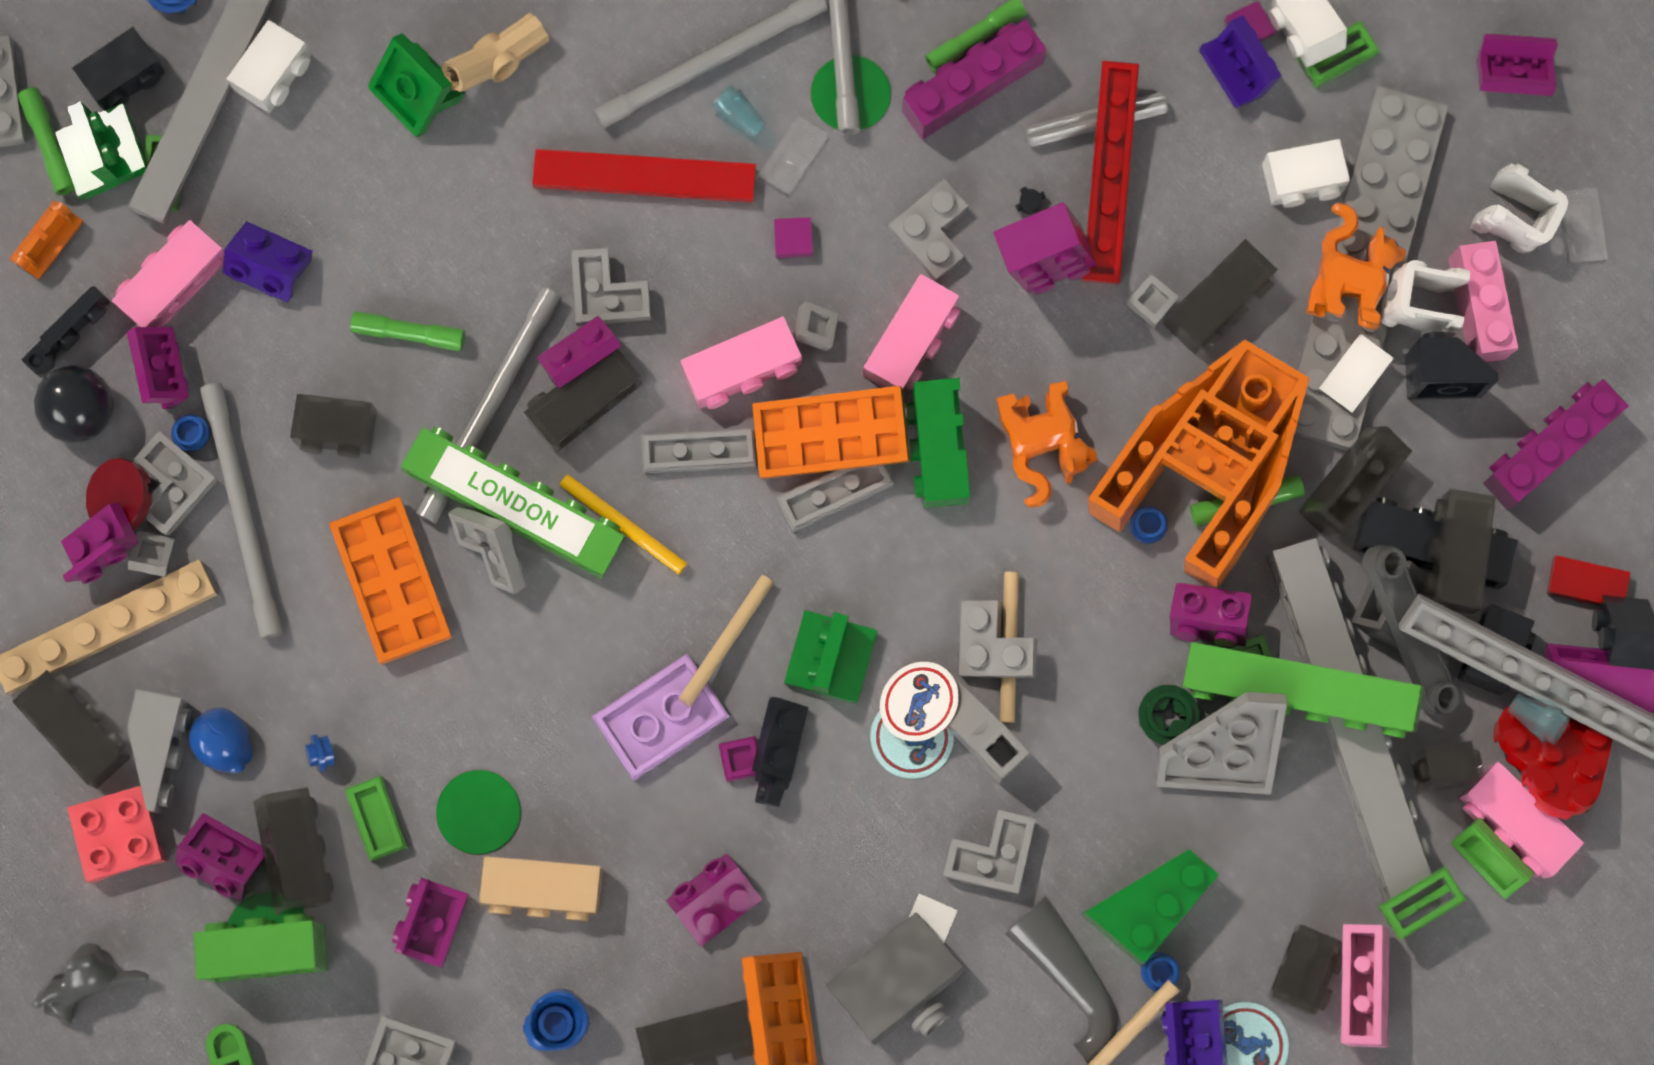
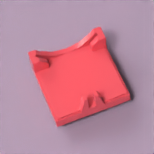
(115, 835)

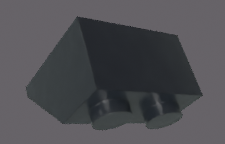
(1446, 369)

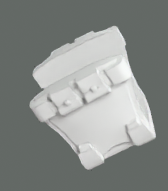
(1517, 185)
(1396, 309)

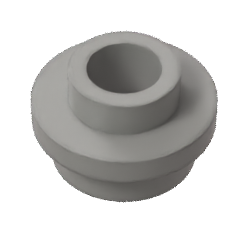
(929, 1018)

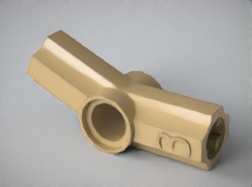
(496, 54)

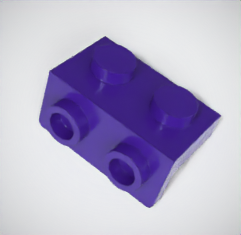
(1240, 63)
(265, 261)
(1195, 1033)

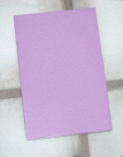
(653, 723)

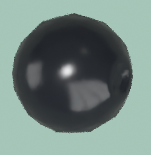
(73, 404)

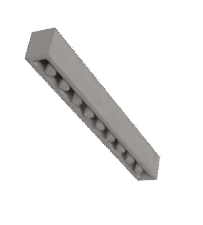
(1361, 755)

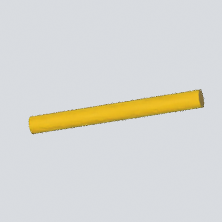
(628, 528)

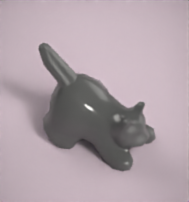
(84, 975)

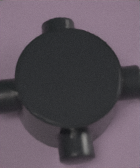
(1030, 201)

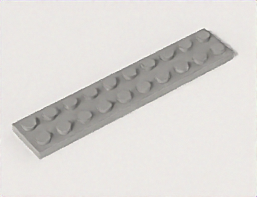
(1385, 193)

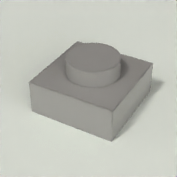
(1152, 300)
(815, 326)
(151, 554)

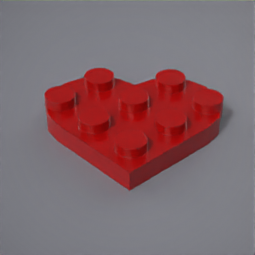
(1558, 775)

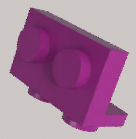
(1517, 64)
(578, 352)
(1210, 615)
(713, 899)
(429, 922)

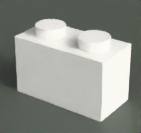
(1310, 28)
(269, 67)
(1306, 173)

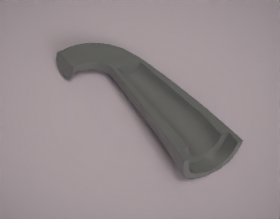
(1059, 955)

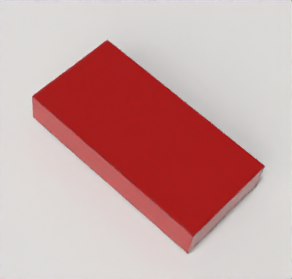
(1585, 580)

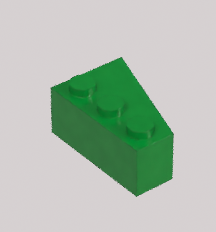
(938, 443)
(1152, 906)

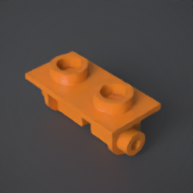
(46, 239)

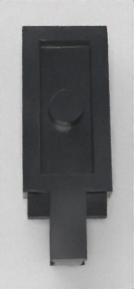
(65, 331)
(778, 749)

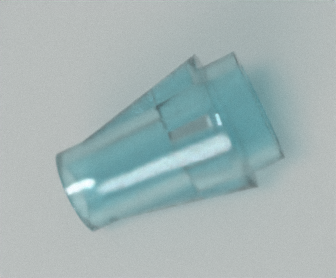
(738, 112)
(1540, 718)

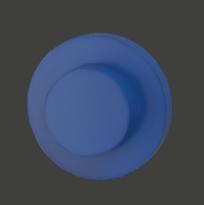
(190, 433)
(1148, 524)
(319, 752)
(1158, 970)

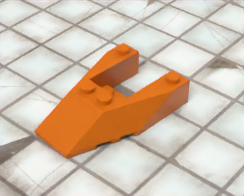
(1225, 435)

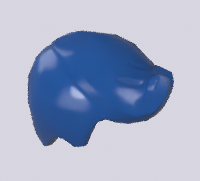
(221, 740)
(556, 1021)

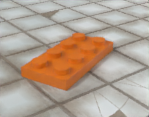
(831, 432)
(390, 580)
(779, 1009)

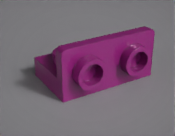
(158, 365)
(98, 544)
(219, 857)

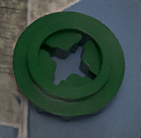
(1157, 700)

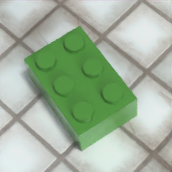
(260, 949)

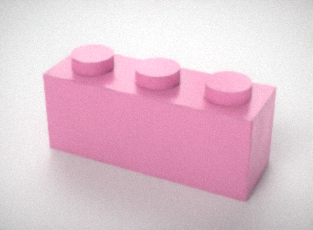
(169, 277)
(1484, 302)
(912, 335)
(742, 364)
(1511, 813)
(1365, 986)

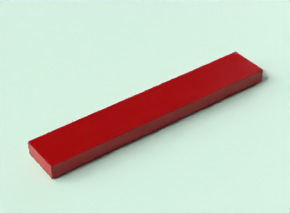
(1111, 169)
(644, 175)

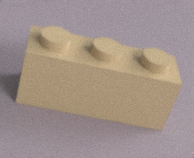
(540, 888)

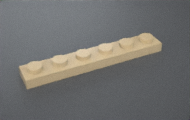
(105, 626)

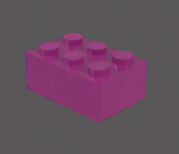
(1045, 249)

